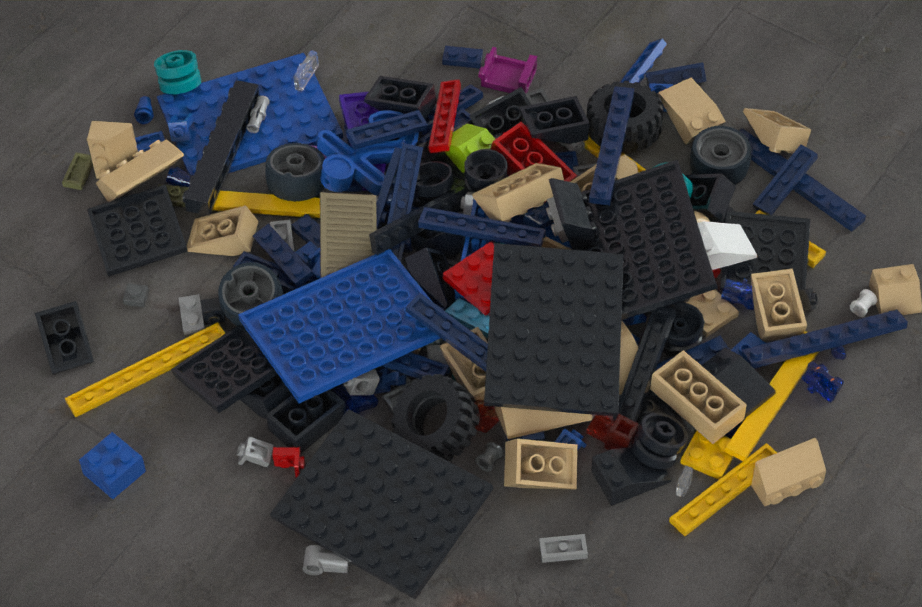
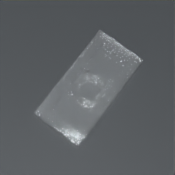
(306, 70)

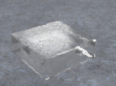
(684, 481)

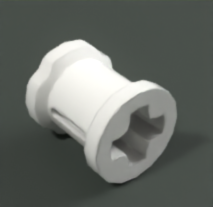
(863, 303)

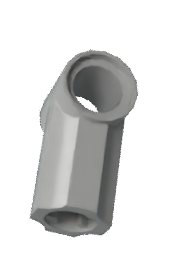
(319, 560)

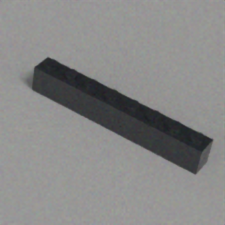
(221, 149)

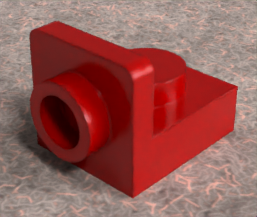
(289, 457)

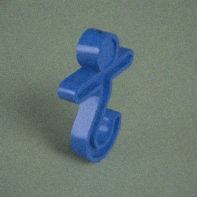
(346, 164)

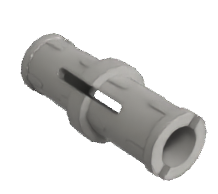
(260, 107)

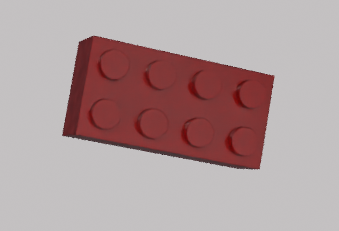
(523, 151)

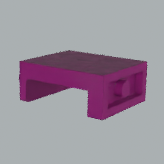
(507, 73)

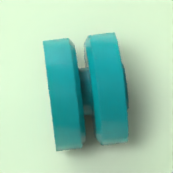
(177, 72)

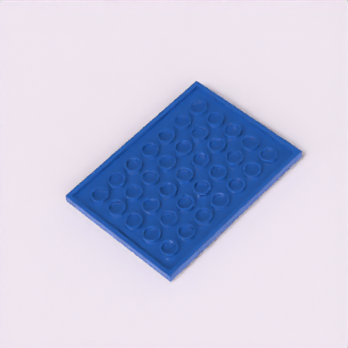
(289, 116)
(339, 325)

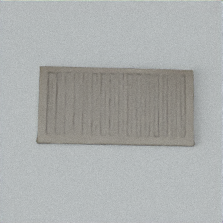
(345, 230)

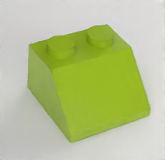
(467, 140)

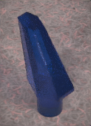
(838, 352)

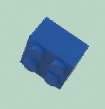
(112, 465)

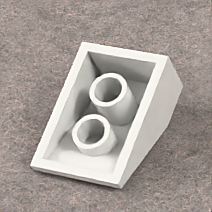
(725, 244)

